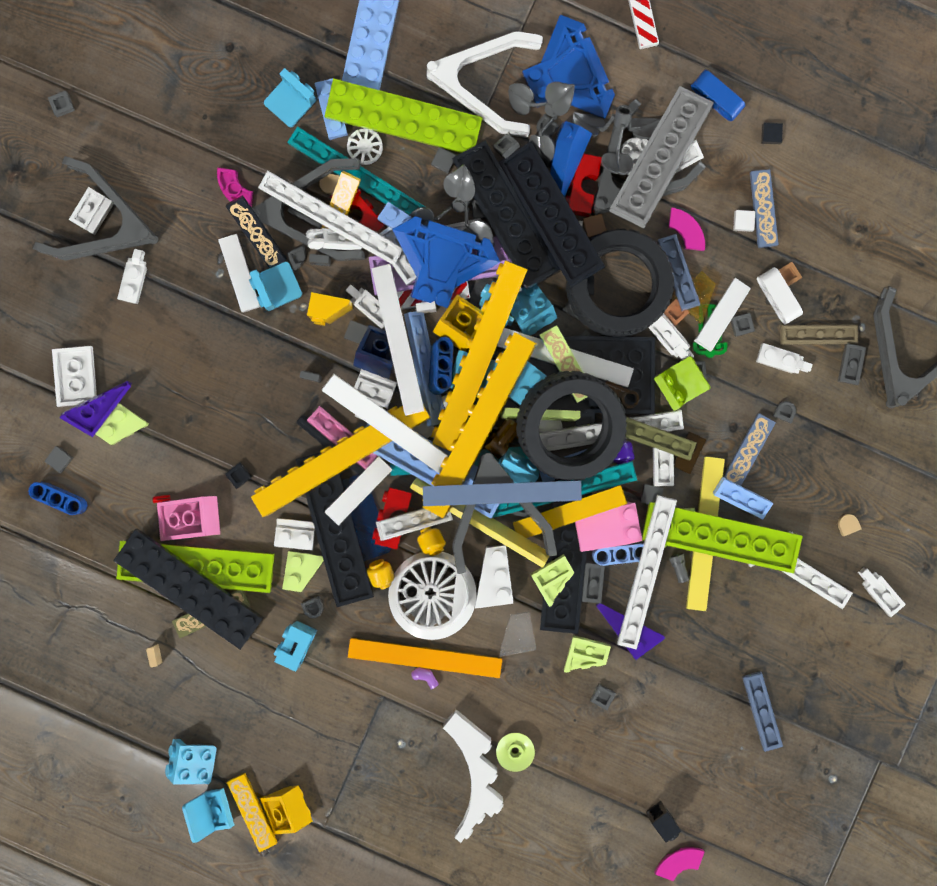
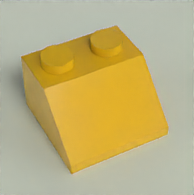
(327, 308)
(459, 322)
(286, 810)

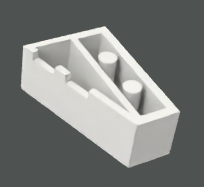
(494, 581)

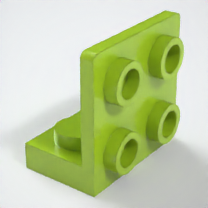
(682, 382)

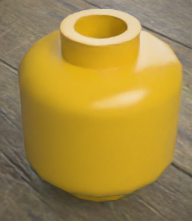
(431, 541)
(380, 574)

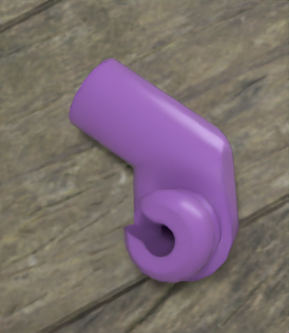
(425, 674)

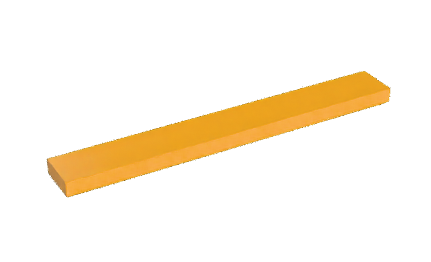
(425, 657)

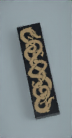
(256, 232)

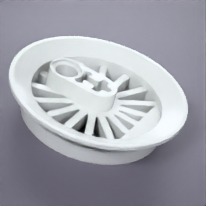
(462, 605)

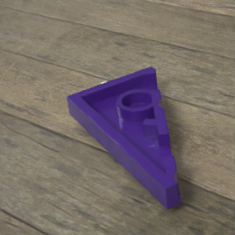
(93, 412)
(648, 637)

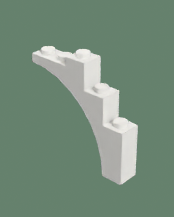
(483, 797)

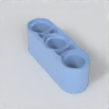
(611, 554)

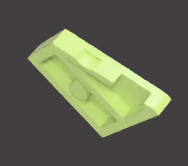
(120, 424)
(300, 569)
(552, 578)
(586, 653)

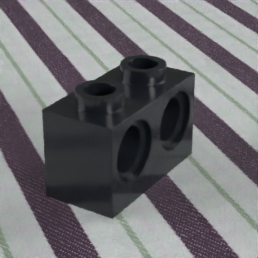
(663, 822)

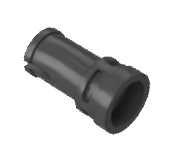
(678, 562)

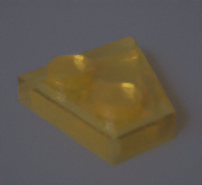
(704, 288)

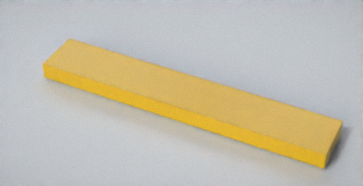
(574, 511)

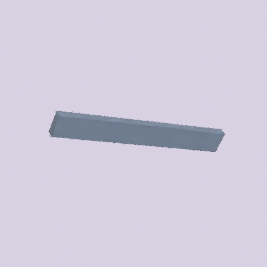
(502, 493)

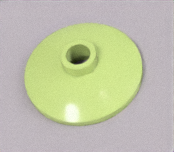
(515, 761)

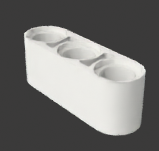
(779, 295)

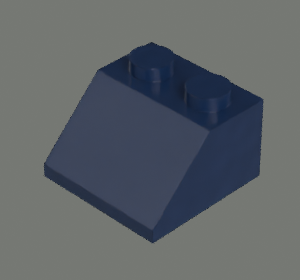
(374, 353)

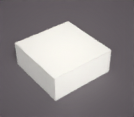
(744, 220)
(426, 307)

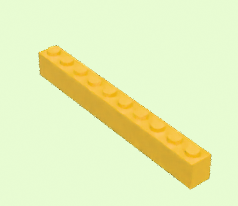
(480, 354)
(483, 415)
(328, 463)

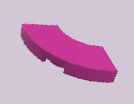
(231, 186)
(688, 229)
(680, 860)

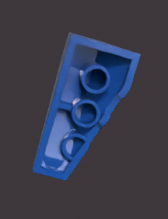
(569, 149)

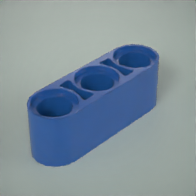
(724, 99)
(446, 359)
(49, 494)

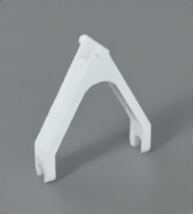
(445, 73)

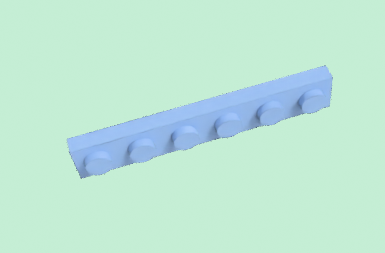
(421, 349)

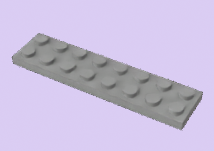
(661, 157)

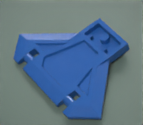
(572, 64)
(442, 258)

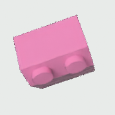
(188, 518)
(609, 528)

